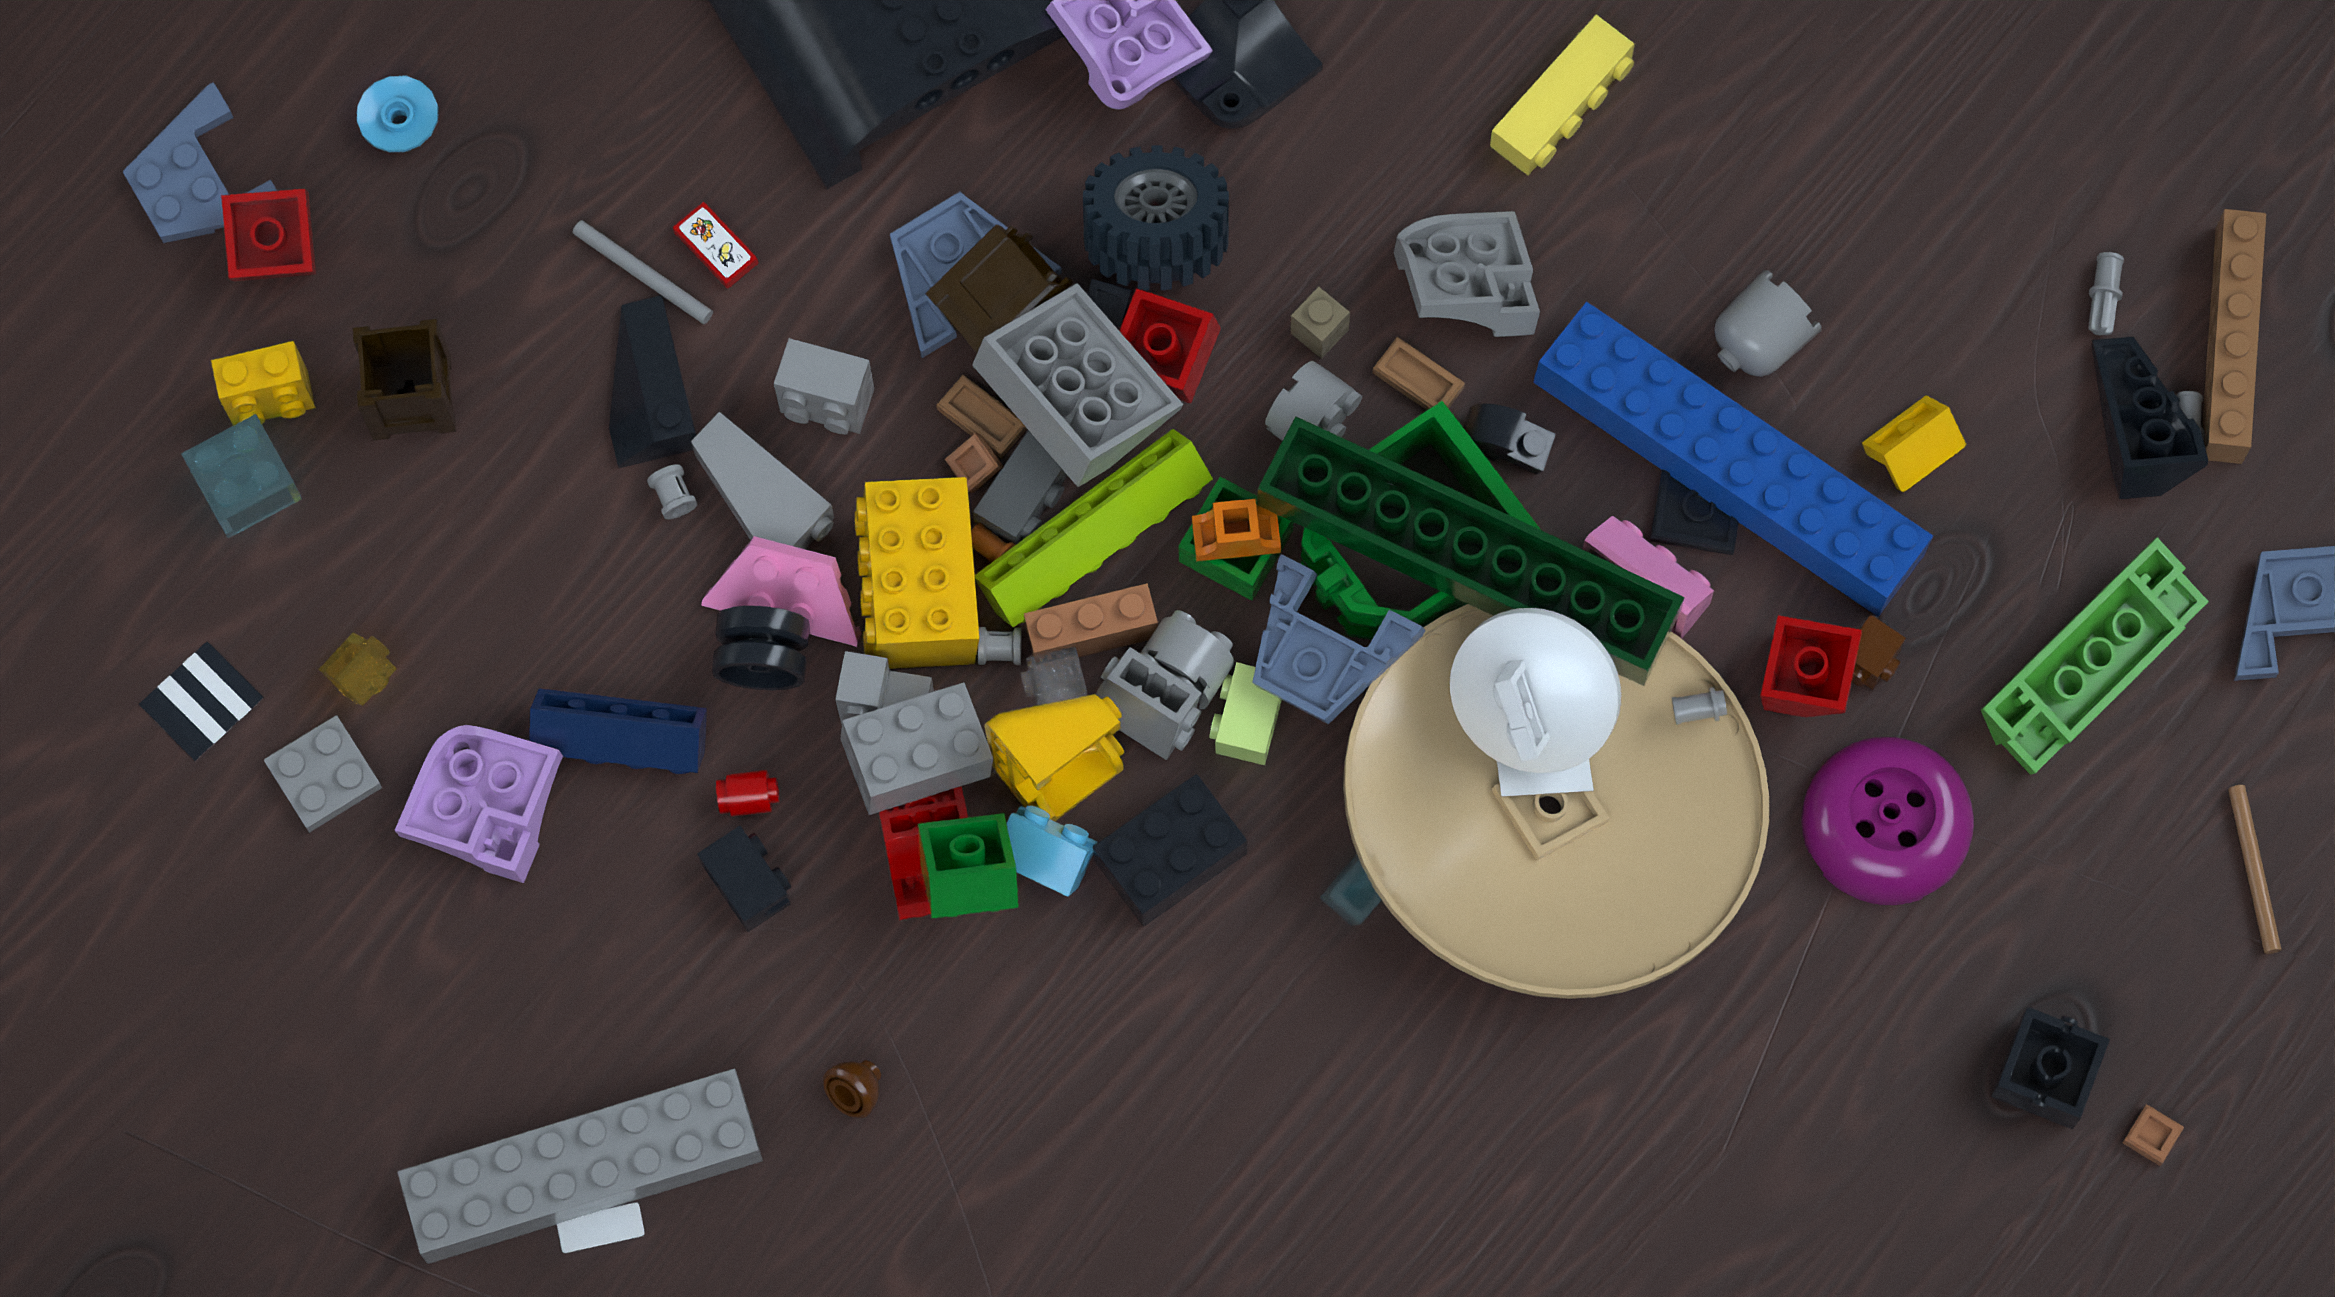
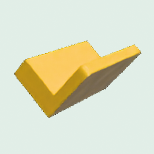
(1916, 442)

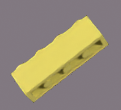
(1563, 95)

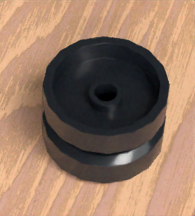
(761, 648)

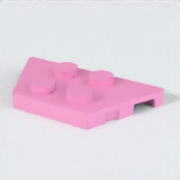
(788, 580)

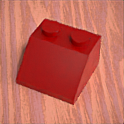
(1809, 668)

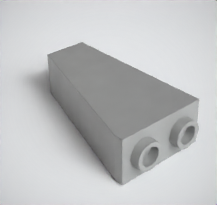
(759, 488)

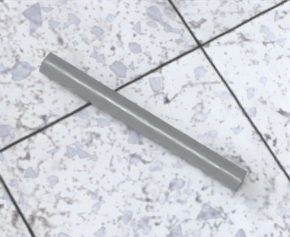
(642, 272)

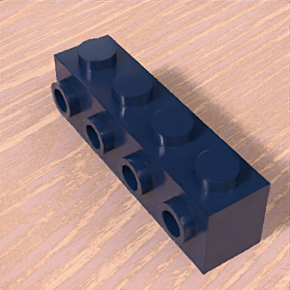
(620, 730)

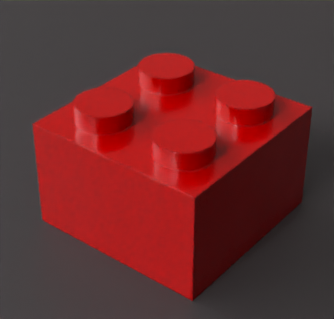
(268, 234)
(1171, 339)

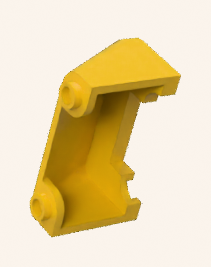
(1056, 751)

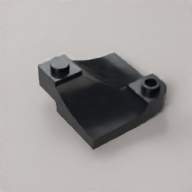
(1252, 62)

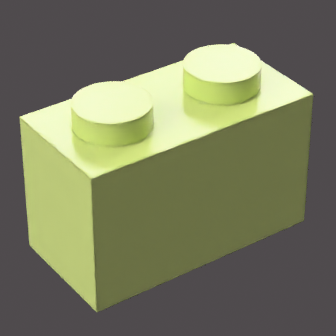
(1247, 718)

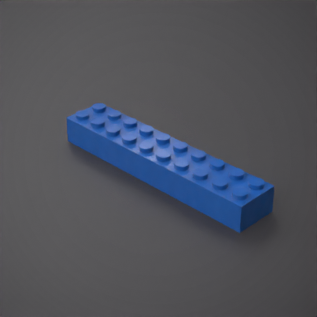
(1732, 458)

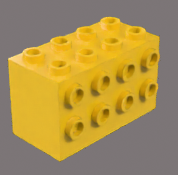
(917, 572)

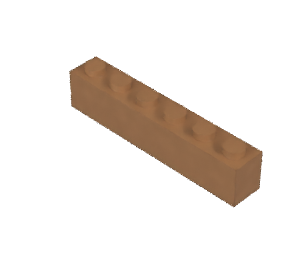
(2233, 335)

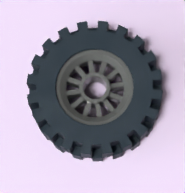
(1156, 217)

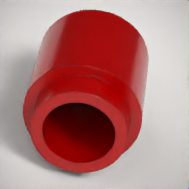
(747, 793)

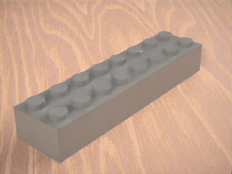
(579, 1166)

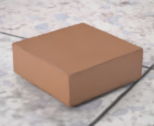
(975, 461)
(2153, 1135)

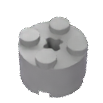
(1316, 398)
(1192, 653)

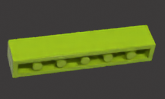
(1093, 527)

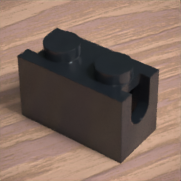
(744, 877)

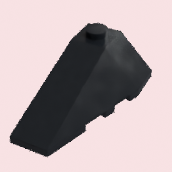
(648, 395)
(2145, 429)

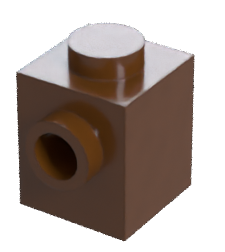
(1877, 653)

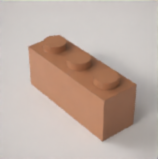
(1093, 623)

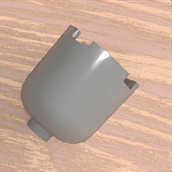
(1763, 327)

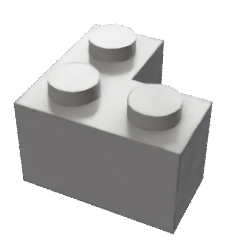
(870, 685)

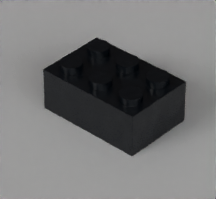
(1170, 850)

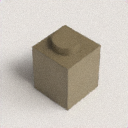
(1320, 322)

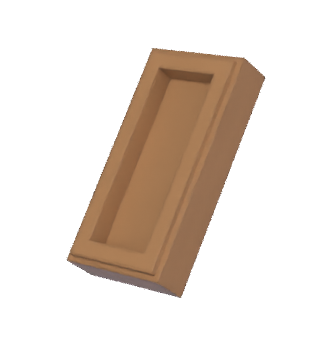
(1417, 376)
(981, 414)

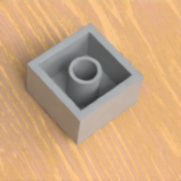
(824, 387)

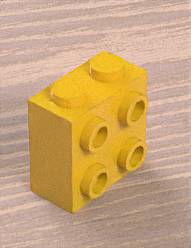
(264, 383)

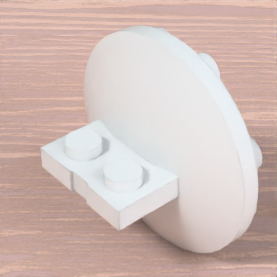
(1535, 690)

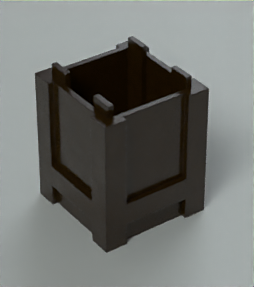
(995, 284)
(399, 359)

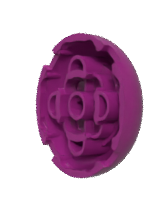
(1879, 866)

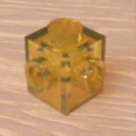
(359, 668)

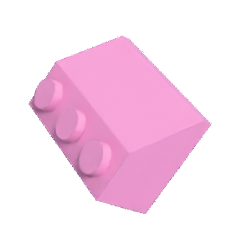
(1624, 546)

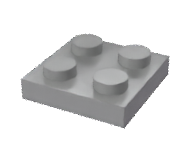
(323, 773)

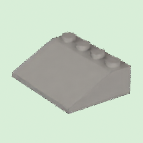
(1075, 383)

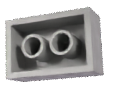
(916, 748)

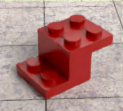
(903, 846)

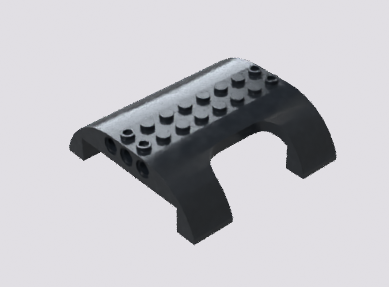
(871, 66)

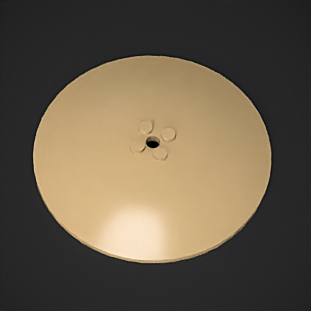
(1569, 899)

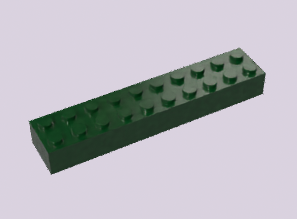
(1463, 544)

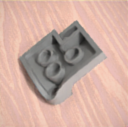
(1470, 270)

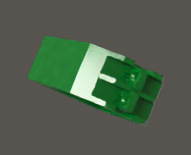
(1335, 578)

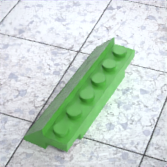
(2093, 657)

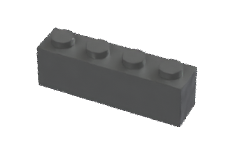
(1021, 492)

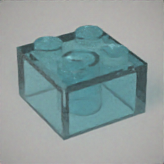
(241, 476)

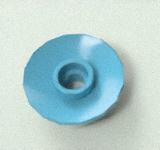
(393, 98)

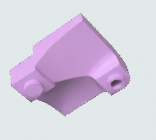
(1129, 44)
(482, 799)

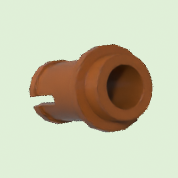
(988, 543)

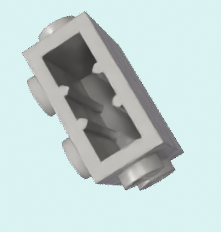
(1153, 702)

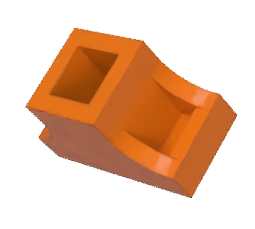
(1235, 531)

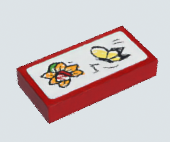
(715, 245)

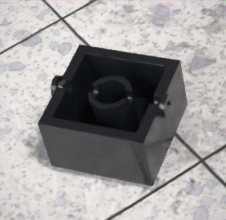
(2050, 1067)

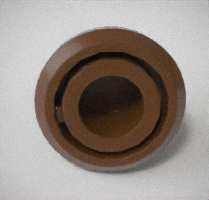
(853, 1087)

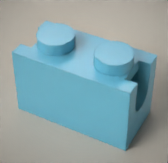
(1048, 850)

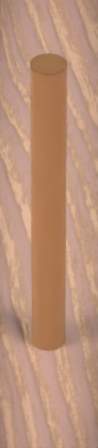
(2254, 869)

